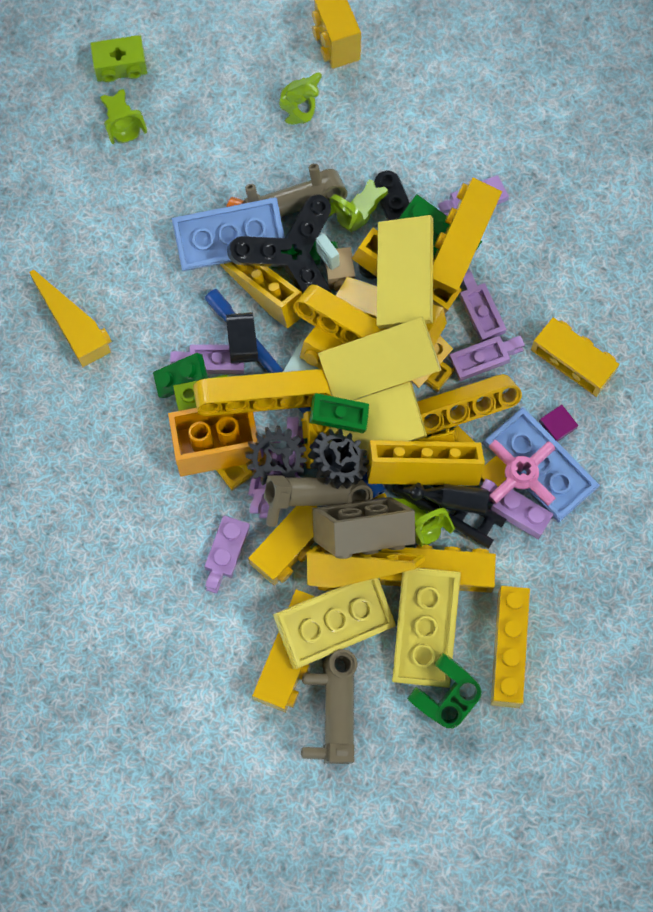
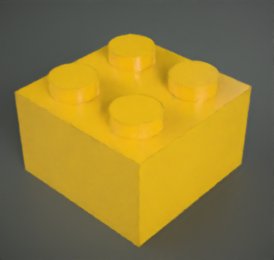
(337, 31)

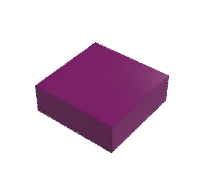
(558, 423)

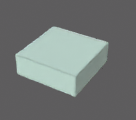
(327, 252)

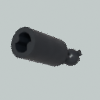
(452, 497)

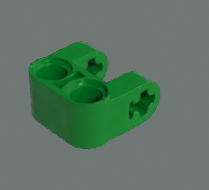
(451, 698)

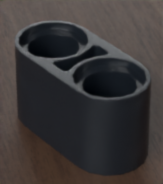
(242, 338)

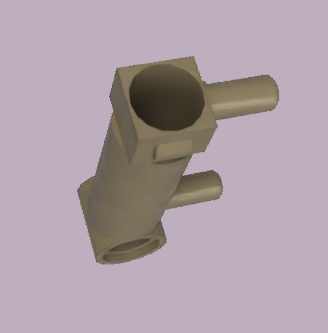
(292, 198)
(286, 492)
(338, 709)

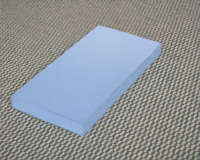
(205, 235)
(557, 472)

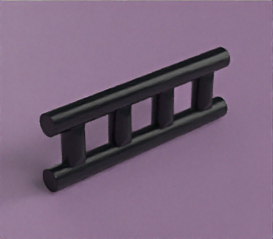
(479, 536)

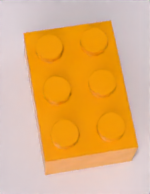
(211, 441)

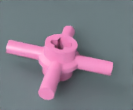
(524, 480)

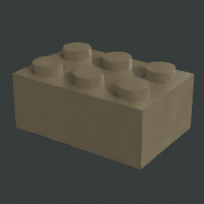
(364, 527)

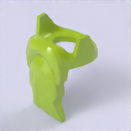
(297, 93)
(122, 122)
(357, 212)
(426, 527)

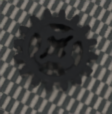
(283, 449)
(338, 458)

